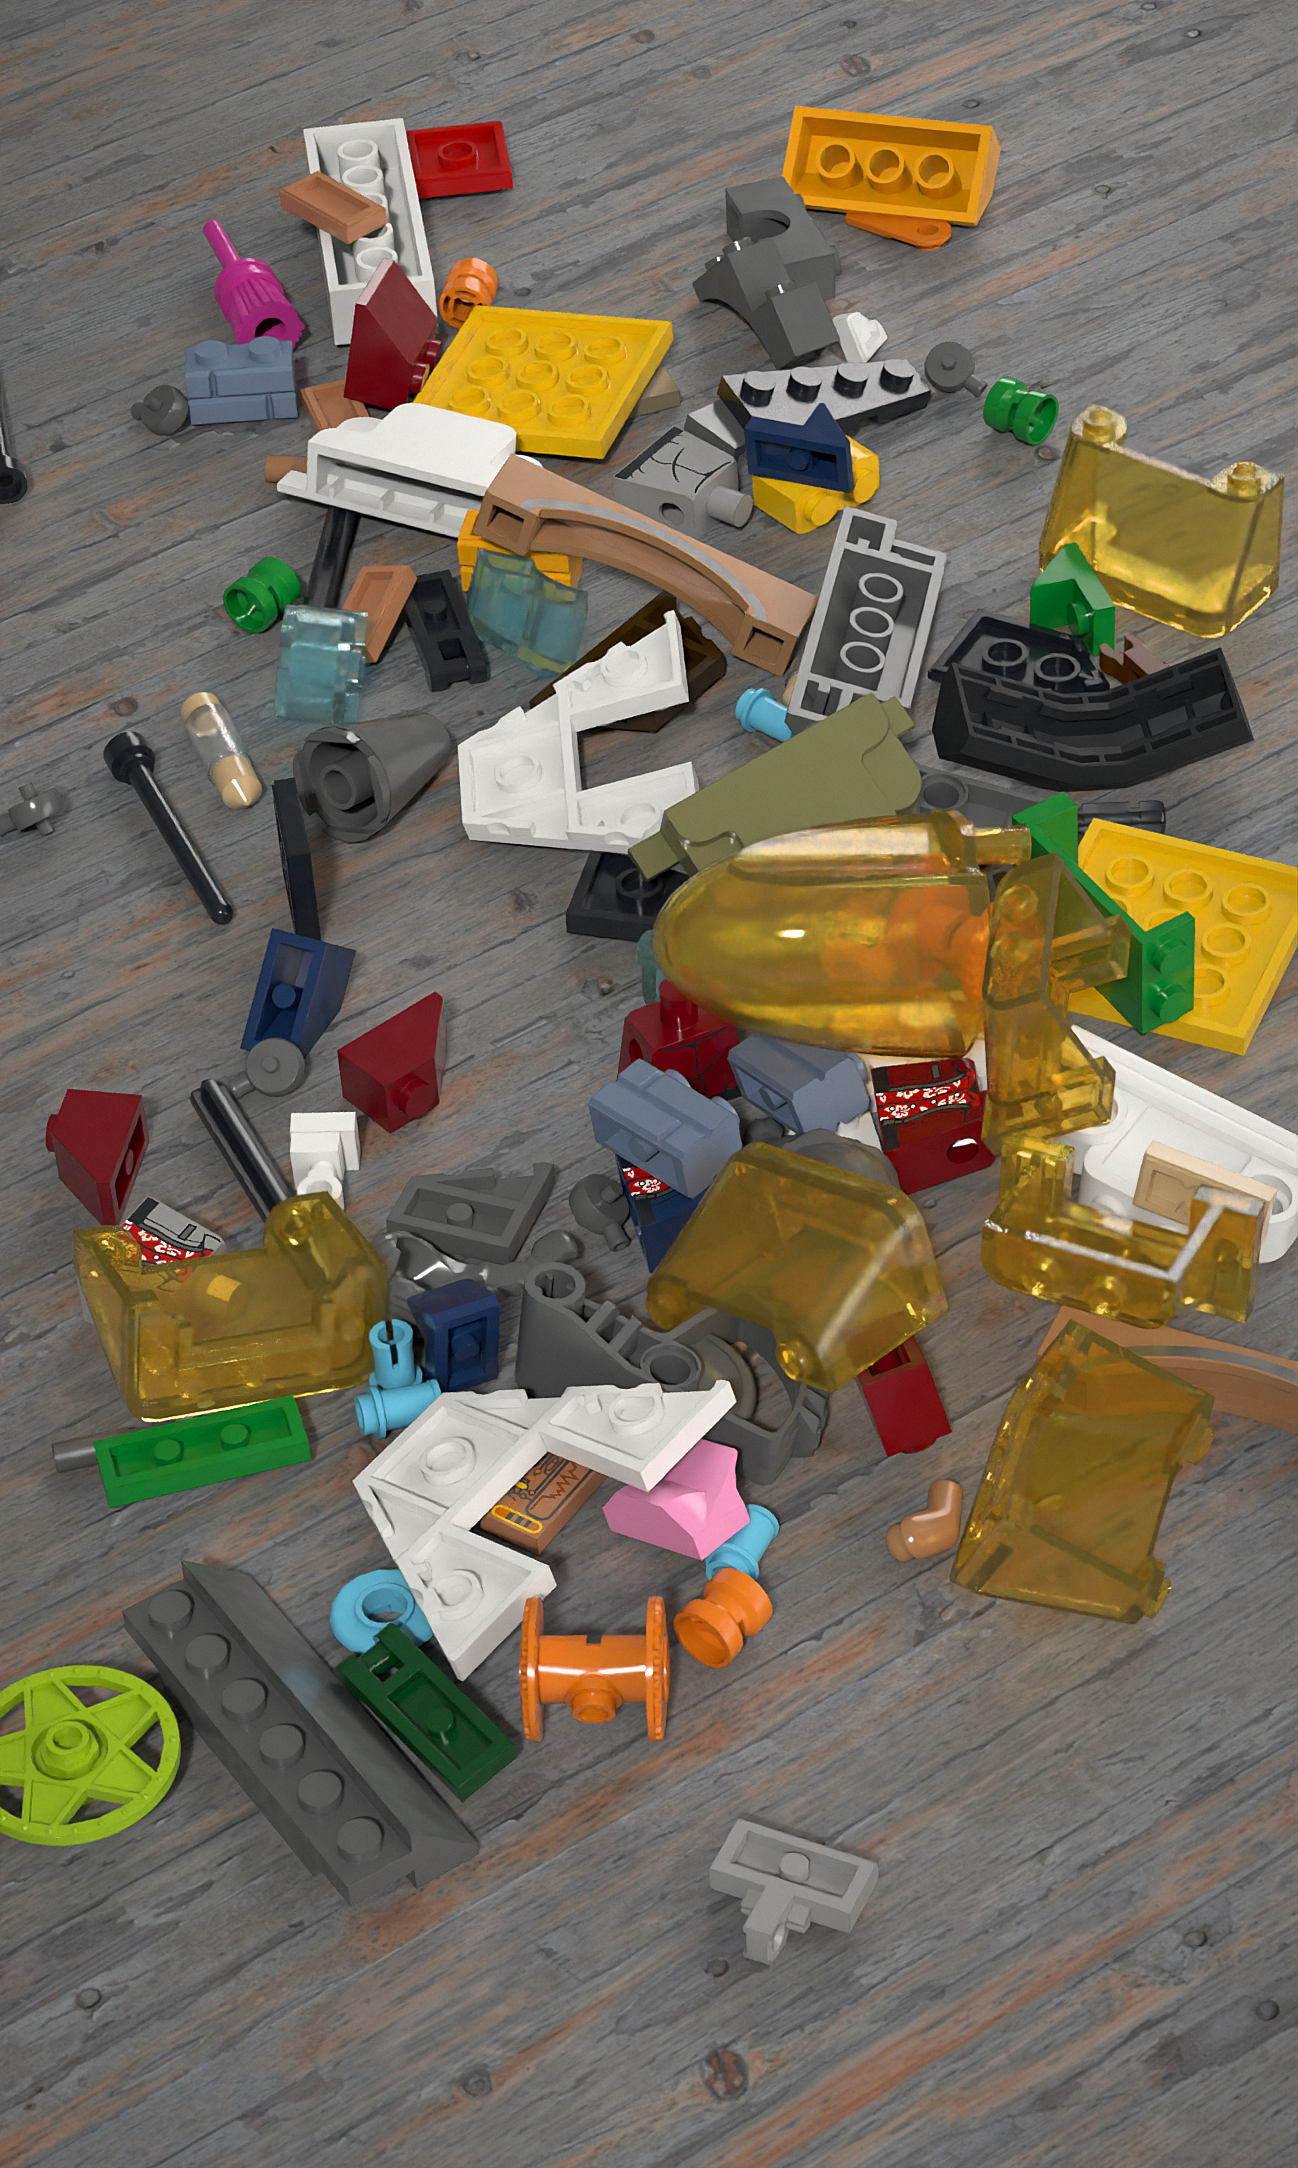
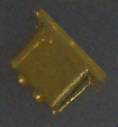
(1039, 951)
(1110, 1262)

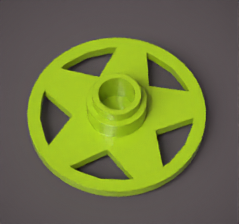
(83, 1754)

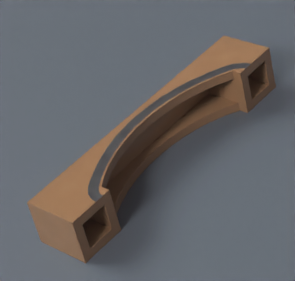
(549, 513)
(1239, 1377)

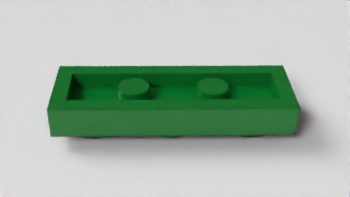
(201, 1451)

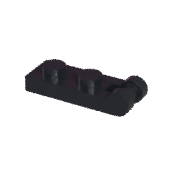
(443, 632)

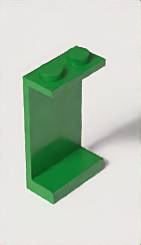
(1160, 960)

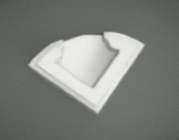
(859, 336)

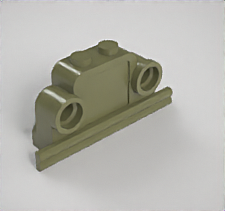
(824, 775)

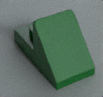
(1073, 596)

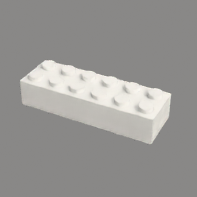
(378, 165)

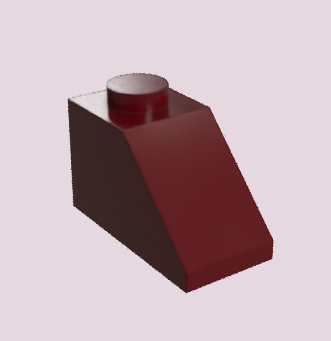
(398, 1065)
(99, 1148)
(903, 1400)

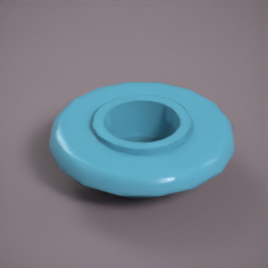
(370, 1595)

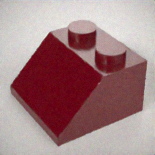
(391, 341)

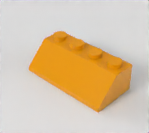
(891, 165)

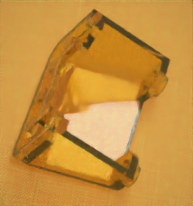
(1164, 536)
(811, 1255)
(240, 1321)
(1083, 1482)

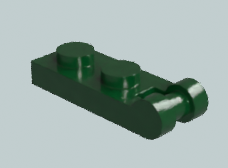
(427, 1712)

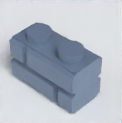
(241, 381)
(800, 1083)
(665, 1126)

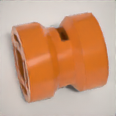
(467, 285)
(716, 1624)

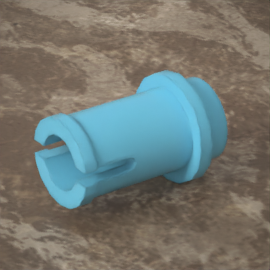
(763, 713)
(393, 1359)
(393, 1407)
(746, 1546)

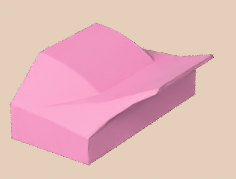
(689, 1508)

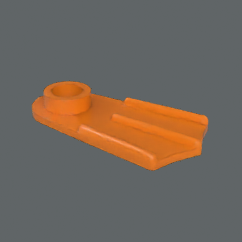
(922, 233)

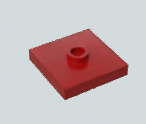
(460, 159)

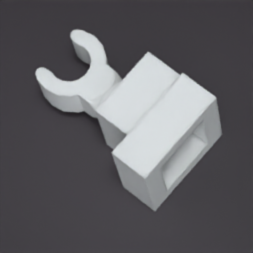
(323, 1150)

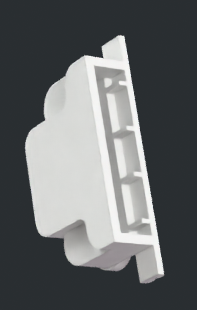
(409, 468)
(1174, 1112)

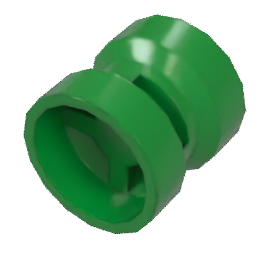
(1023, 411)
(260, 596)

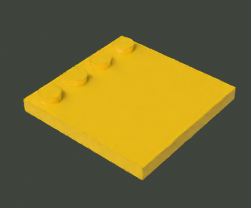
(549, 375)
(1242, 924)

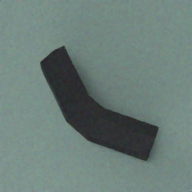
(1093, 736)

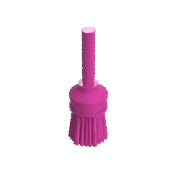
(250, 293)

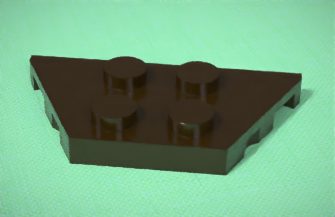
(701, 655)

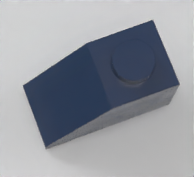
(297, 990)

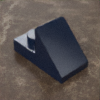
(802, 454)
(458, 1333)

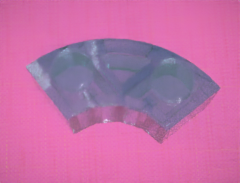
(525, 612)

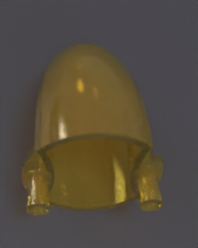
(845, 934)

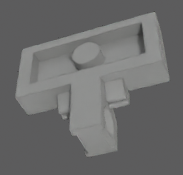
(789, 1885)

